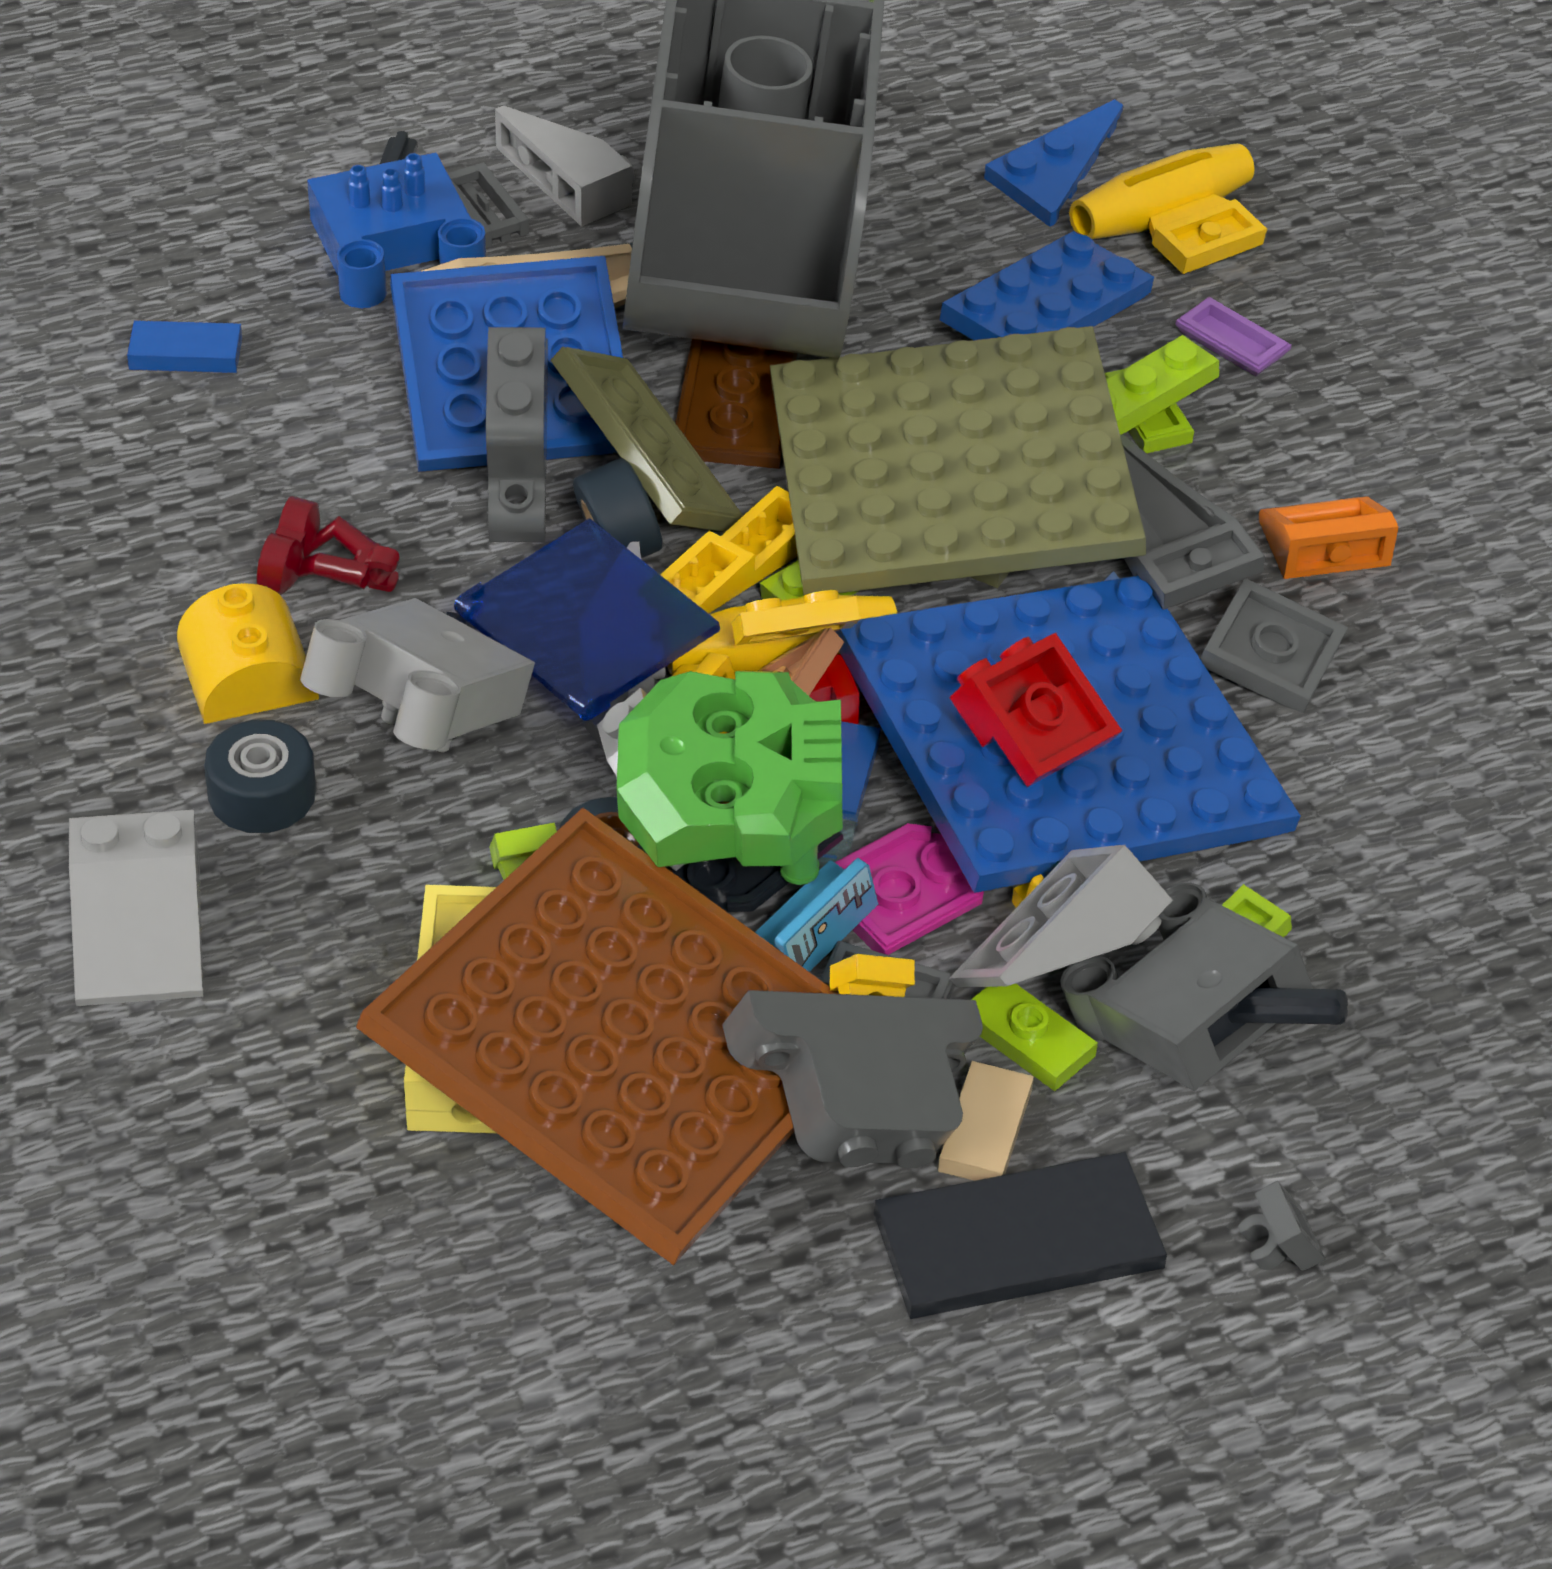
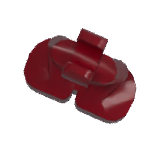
(288, 552)

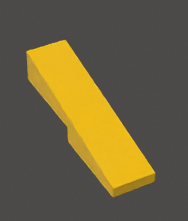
(747, 552)

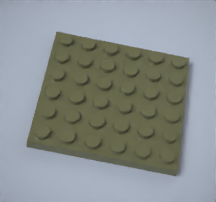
(954, 461)

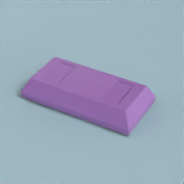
(1232, 336)

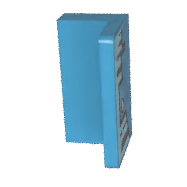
(822, 913)

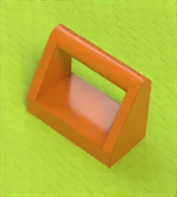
(1330, 536)

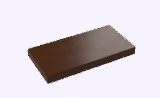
(730, 404)

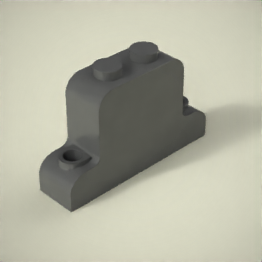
(517, 432)
(860, 1070)

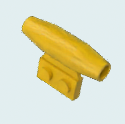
(1179, 204)
(772, 626)

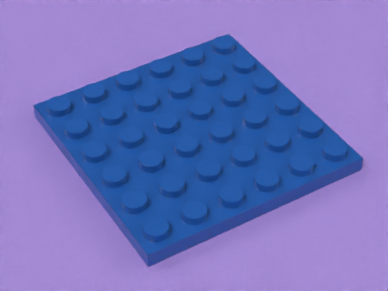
(1164, 787)

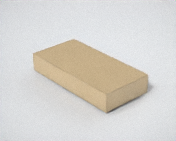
(992, 1116)

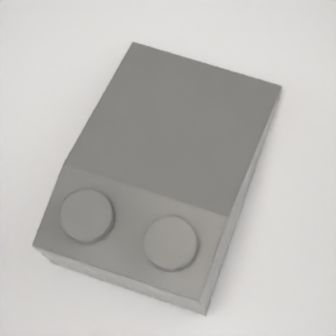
(135, 907)
(1078, 911)

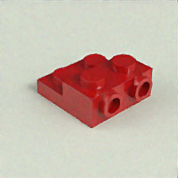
(1034, 707)

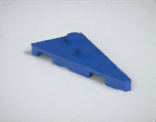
(1050, 167)

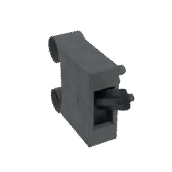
(1199, 991)

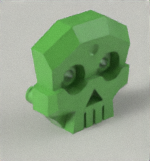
(773, 767)

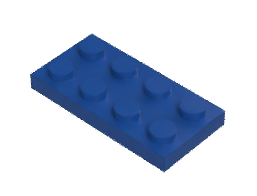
(1051, 289)

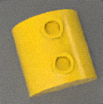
(242, 652)

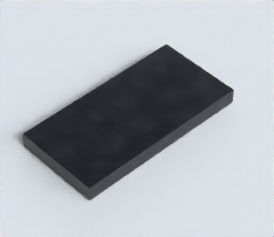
(1018, 1235)

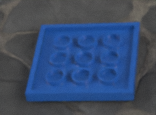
(445, 350)

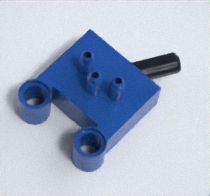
(390, 219)

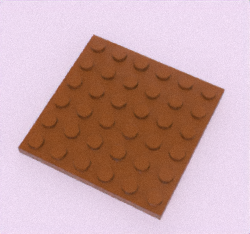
(592, 1033)

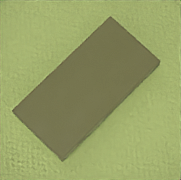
(647, 439)

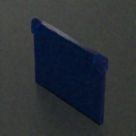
(587, 617)

